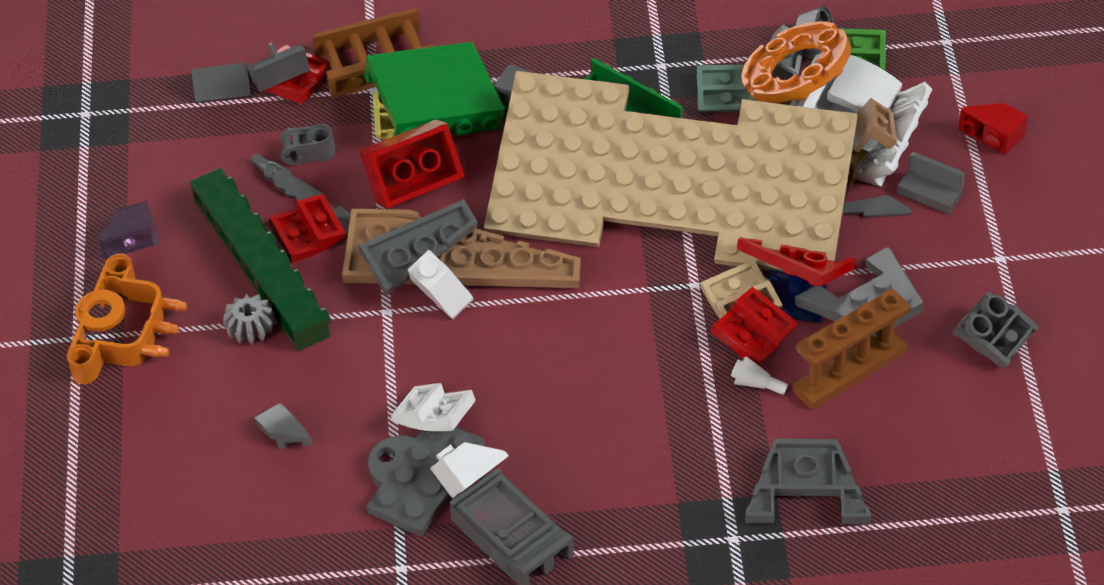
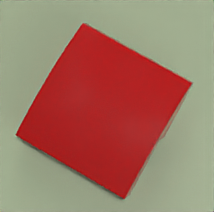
(302, 86)
(307, 228)
(754, 326)

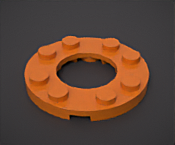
(819, 35)

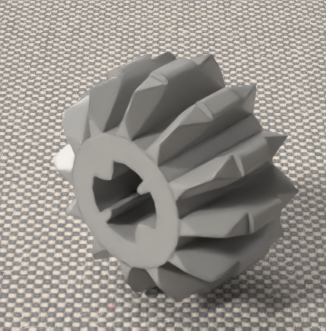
(249, 318)

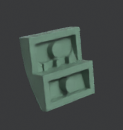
(720, 88)

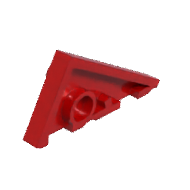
(798, 261)

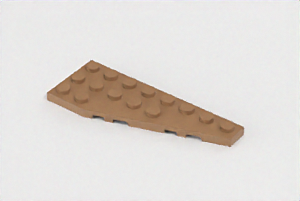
(475, 260)

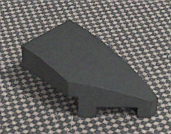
(282, 426)

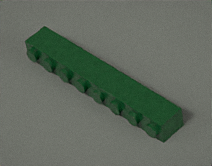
(260, 259)

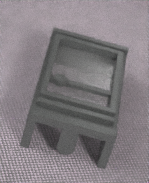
(509, 527)

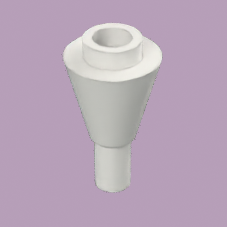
(750, 374)

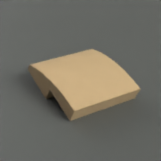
(730, 285)

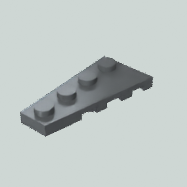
(397, 250)

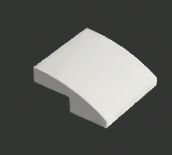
(860, 83)
(432, 409)

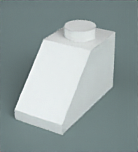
(440, 284)
(465, 465)

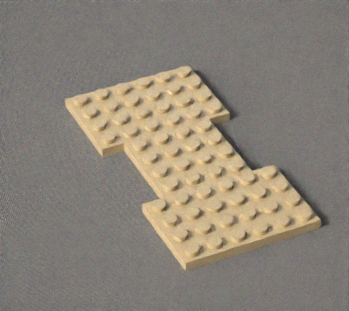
(584, 160)

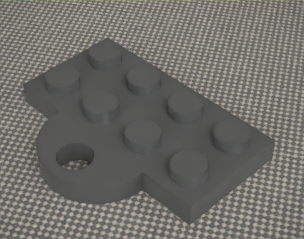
(408, 488)

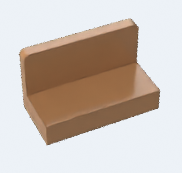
(874, 122)

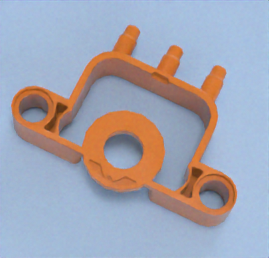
(118, 276)

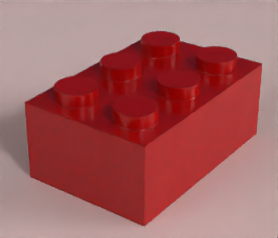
(411, 163)

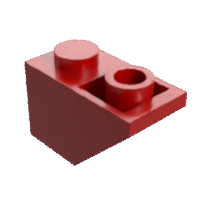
(994, 125)

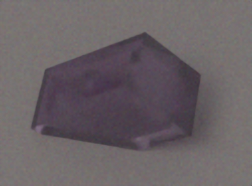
(128, 231)

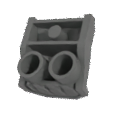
(995, 328)

